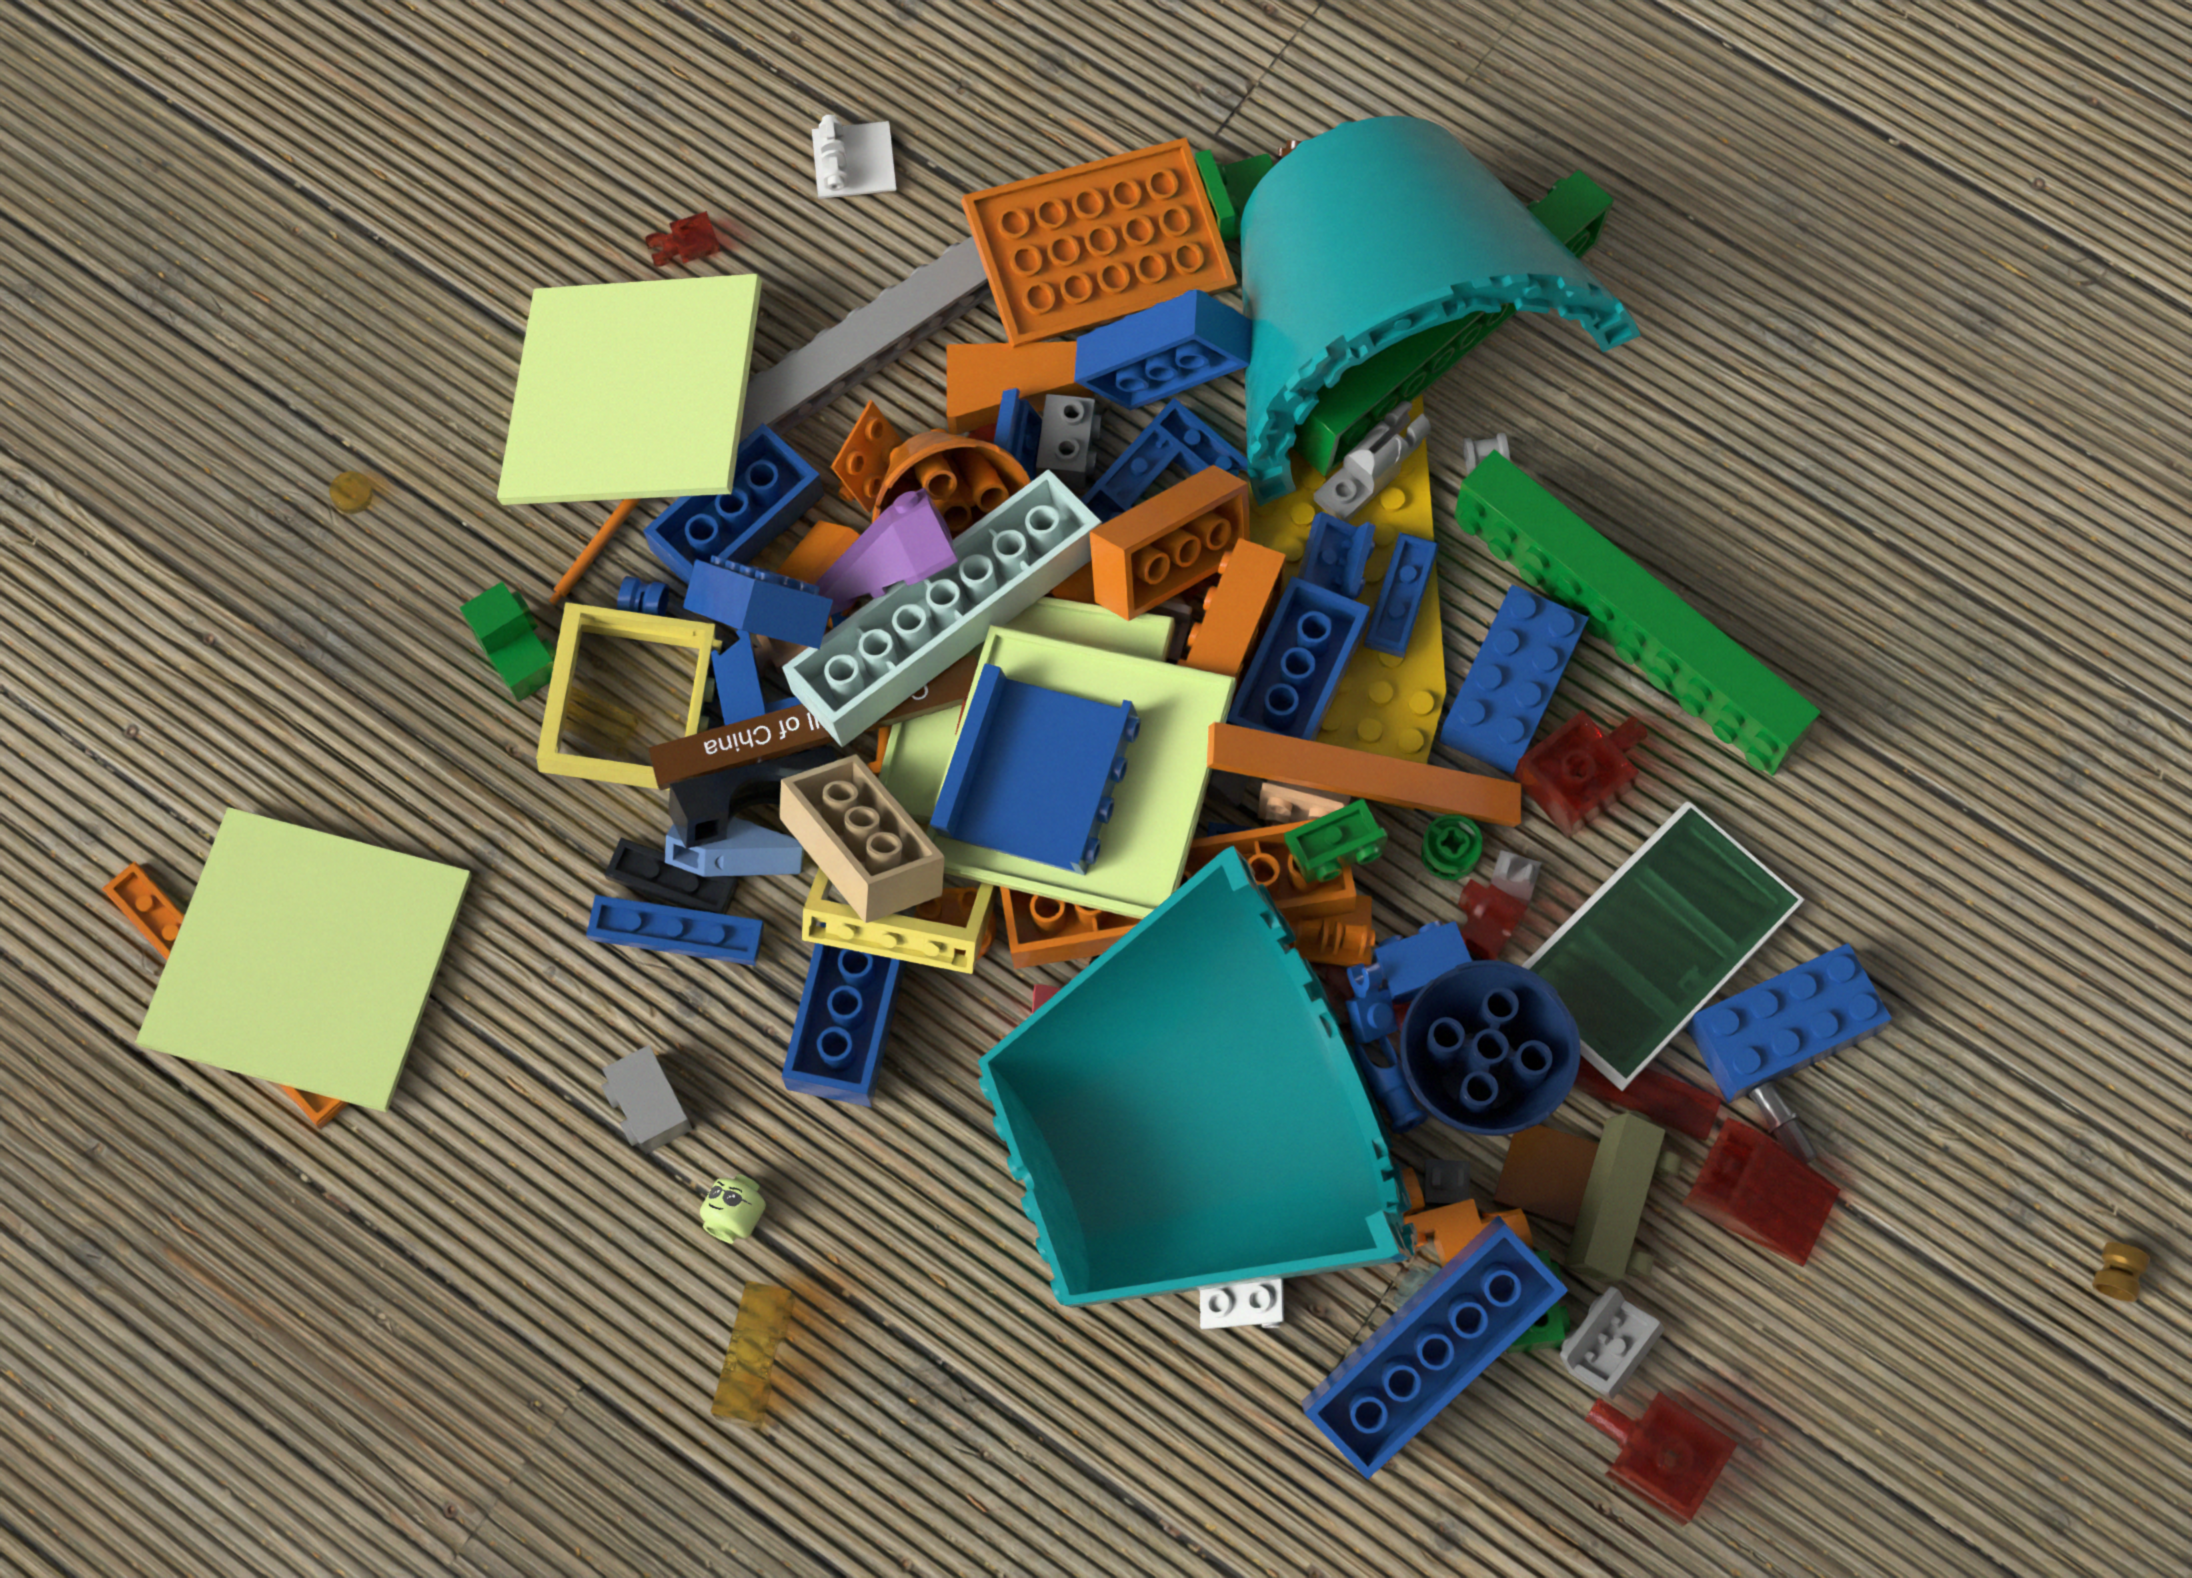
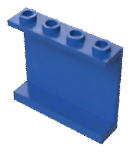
(1035, 772)

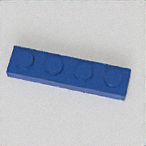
(675, 930)

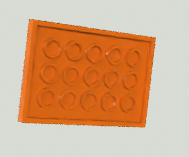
(1097, 241)

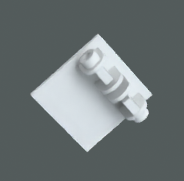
(852, 158)
(1243, 1305)

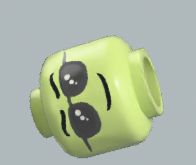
(732, 1208)

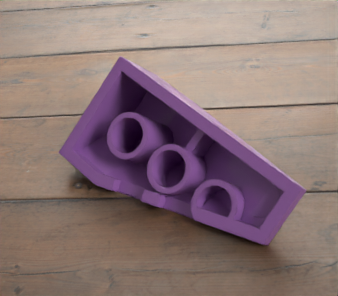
(901, 544)

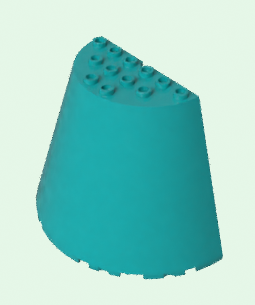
(1376, 241)
(1196, 1110)

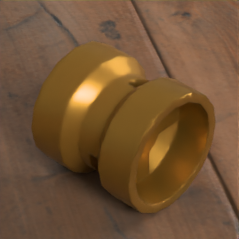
(2121, 1272)

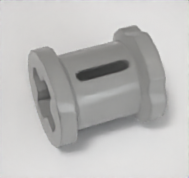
(1478, 450)

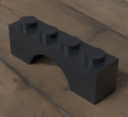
(708, 803)

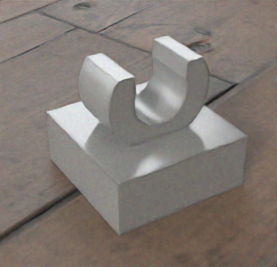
(1516, 875)

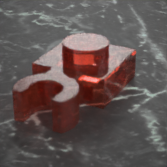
(690, 238)

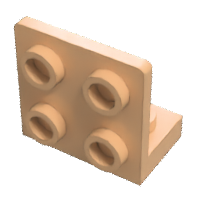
(1291, 803)

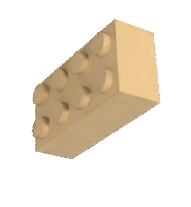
(861, 838)

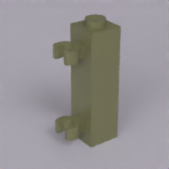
(1616, 1197)

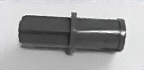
(1783, 1121)

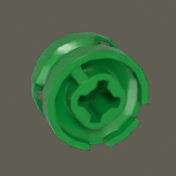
(1452, 846)

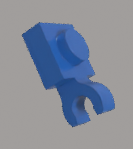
(1371, 1008)

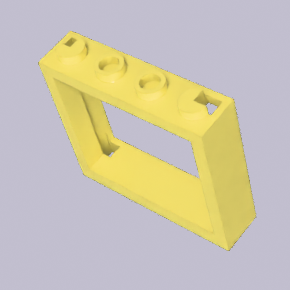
(630, 625)
(896, 934)

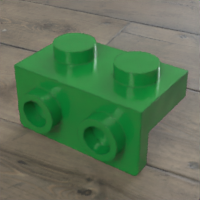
(1335, 842)

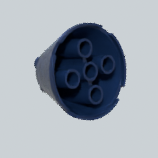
(1490, 1048)

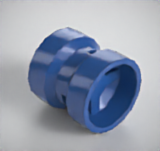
(642, 597)

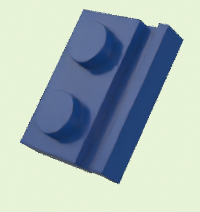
(1019, 430)

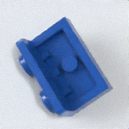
(1337, 555)

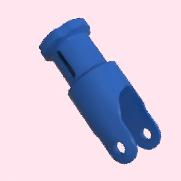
(1392, 1088)

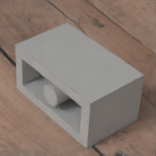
(646, 1100)

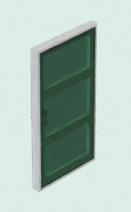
(1661, 940)

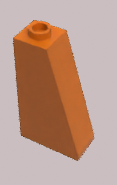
(983, 371)

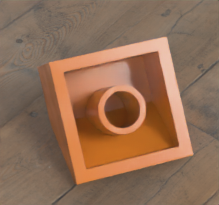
(817, 553)

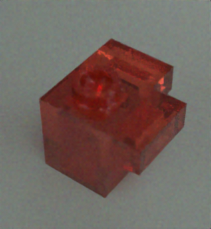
(1491, 919)

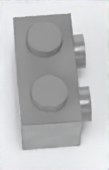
(1067, 439)

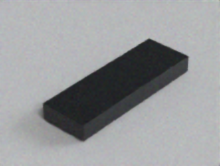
(647, 872)

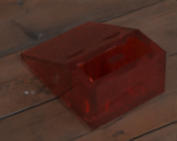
(1761, 1192)

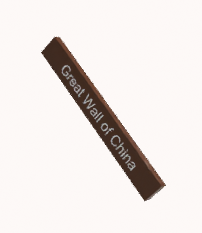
(792, 731)

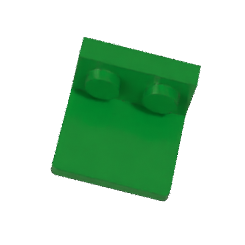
(1230, 188)

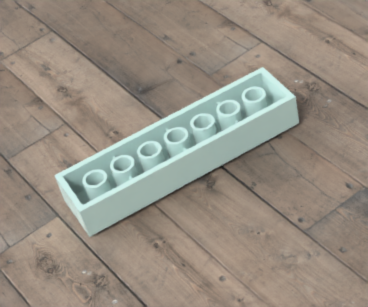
(925, 627)

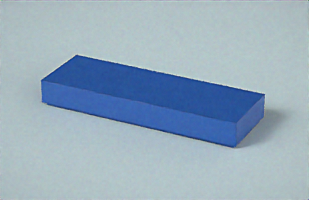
(1401, 595)

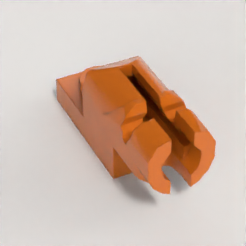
(1458, 1224)

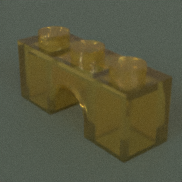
(748, 1364)

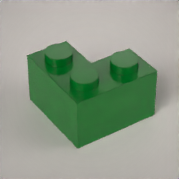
(506, 635)

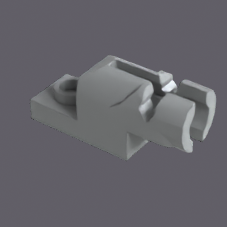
(1372, 463)

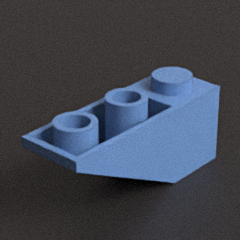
(744, 852)

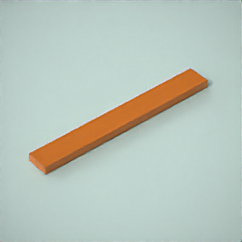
(1363, 774)
(160, 923)

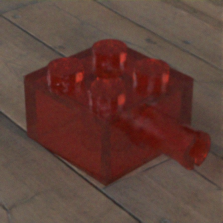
(1584, 749)
(1644, 1441)

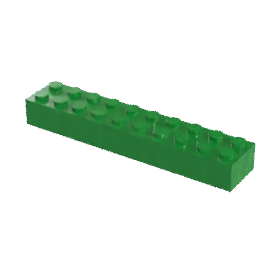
(1403, 371)
(1634, 613)

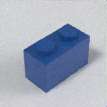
(1417, 959)

